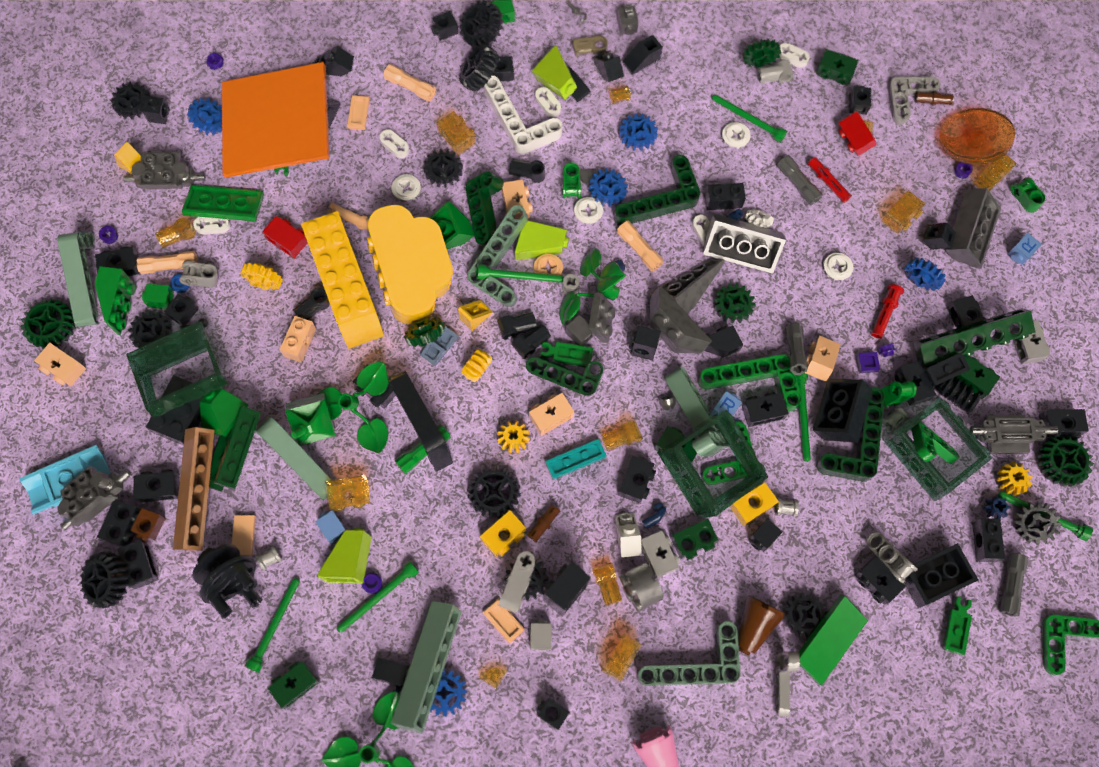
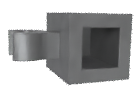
(627, 19)

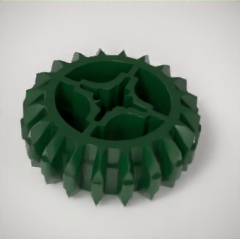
(45, 317)
(1076, 463)

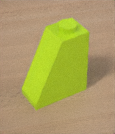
(554, 74)
(540, 239)
(348, 558)

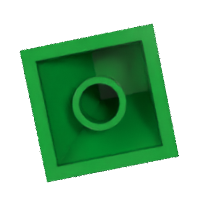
(453, 225)
(219, 411)

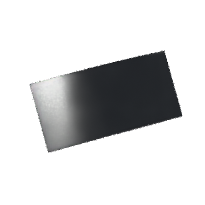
(582, 89)
(390, 672)

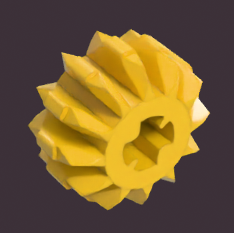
(476, 365)
(513, 429)
(1006, 477)

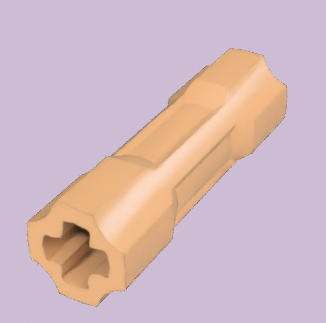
(398, 76)
(640, 246)
(152, 264)

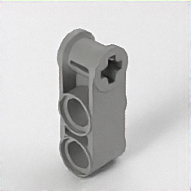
(898, 564)
(517, 583)

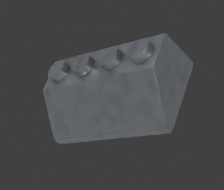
(974, 227)
(743, 243)

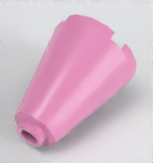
(657, 747)

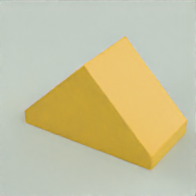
(126, 157)
(474, 314)

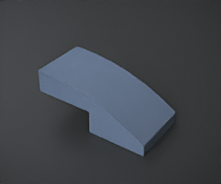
(436, 350)

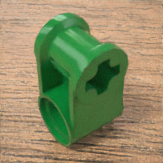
(571, 184)
(1028, 194)
(898, 393)

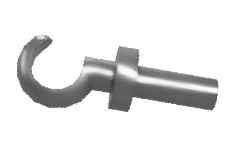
(576, 10)

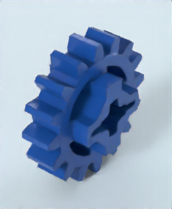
(205, 116)
(641, 138)
(606, 188)
(925, 274)
(457, 692)

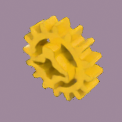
(261, 276)

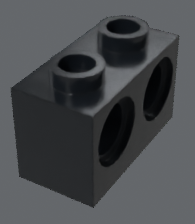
(115, 521)
(142, 562)

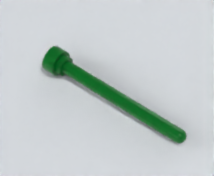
(777, 133)
(484, 272)
(802, 380)
(1082, 531)
(407, 572)
(255, 661)

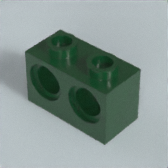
(691, 535)

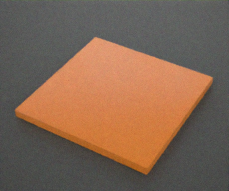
(274, 120)

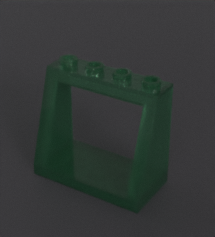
(168, 353)
(925, 472)
(691, 483)

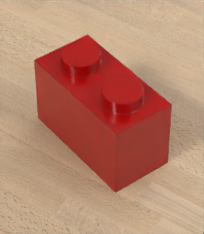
(857, 134)
(285, 237)

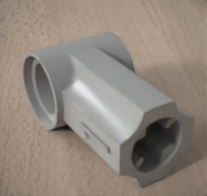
(779, 72)

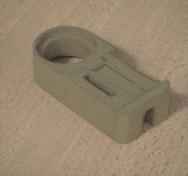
(587, 45)

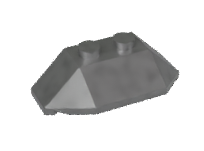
(676, 327)

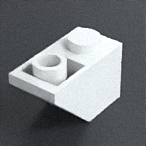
(628, 535)

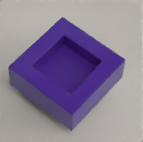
(868, 362)

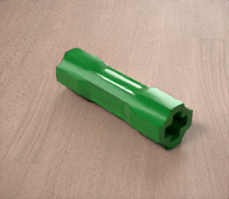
(411, 458)

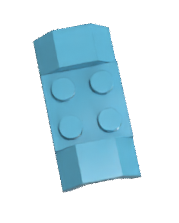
(46, 483)

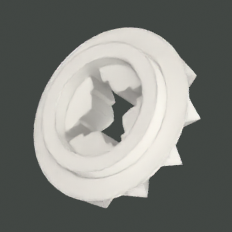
(736, 128)
(403, 181)
(595, 207)
(759, 218)
(841, 260)

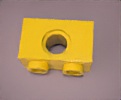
(765, 501)
(508, 523)

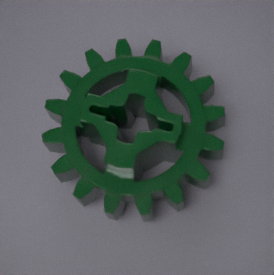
(761, 53)
(743, 308)
(424, 332)

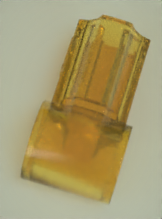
(174, 233)
(624, 435)
(606, 580)

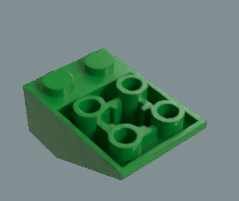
(114, 295)

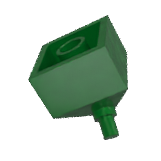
(310, 419)

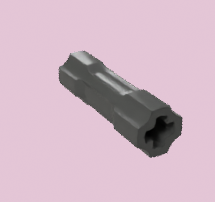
(791, 170)
(797, 359)
(1016, 570)

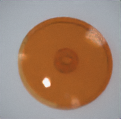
(977, 136)

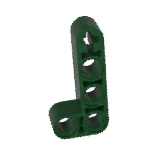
(480, 205)
(563, 371)

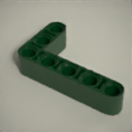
(663, 199)
(865, 442)

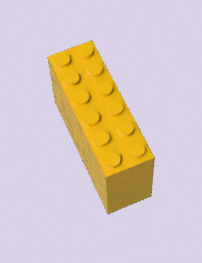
(342, 280)

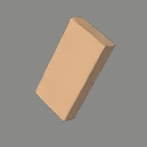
(358, 112)
(244, 533)
(503, 621)

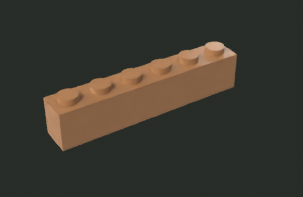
(193, 489)

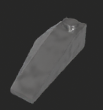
(692, 285)

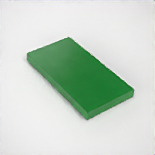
(223, 203)
(831, 639)

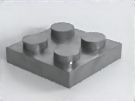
(601, 318)

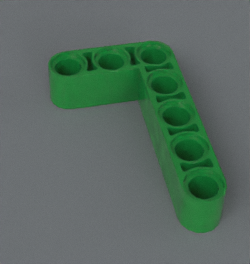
(755, 374)

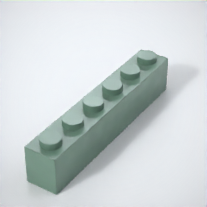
(426, 667)

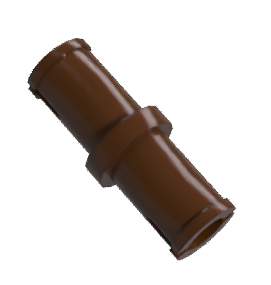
(934, 98)
(543, 523)

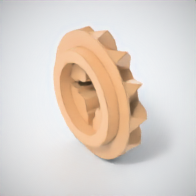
(552, 260)

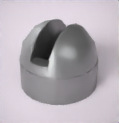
(668, 402)

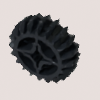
(478, 21)
(478, 67)
(481, 480)
(104, 580)

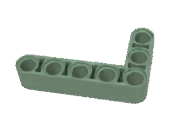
(496, 256)
(77, 276)
(711, 440)
(293, 455)
(698, 670)

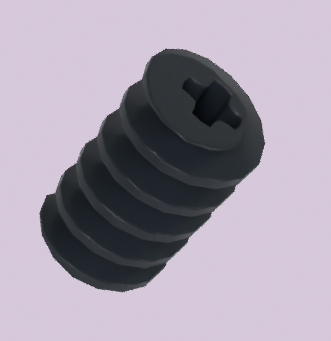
(960, 394)

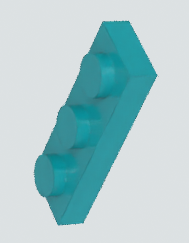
(575, 459)

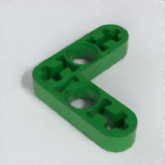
(929, 444)
(739, 471)
(1062, 630)

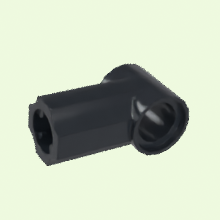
(526, 169)
(310, 306)
(512, 326)
(528, 343)

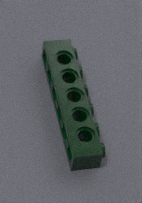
(1022, 327)

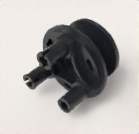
(225, 575)

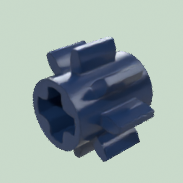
(1000, 510)

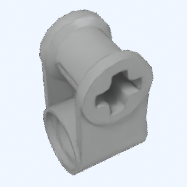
(198, 273)

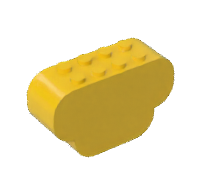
(409, 261)

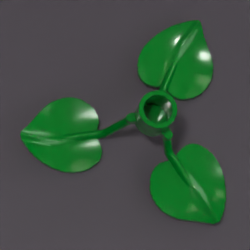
(609, 277)
(375, 381)
(345, 749)

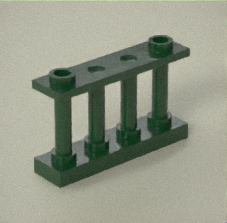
(232, 450)

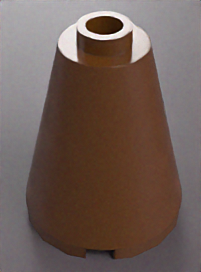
(757, 624)

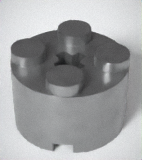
(641, 587)

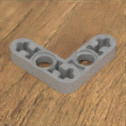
(906, 90)
(786, 663)

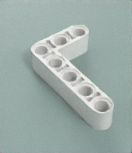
(513, 121)

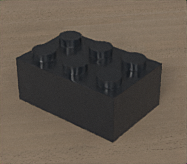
(842, 410)
(174, 422)
(939, 576)
(567, 588)

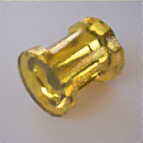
(620, 94)

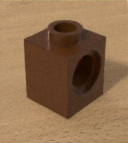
(142, 519)

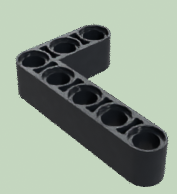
(421, 421)

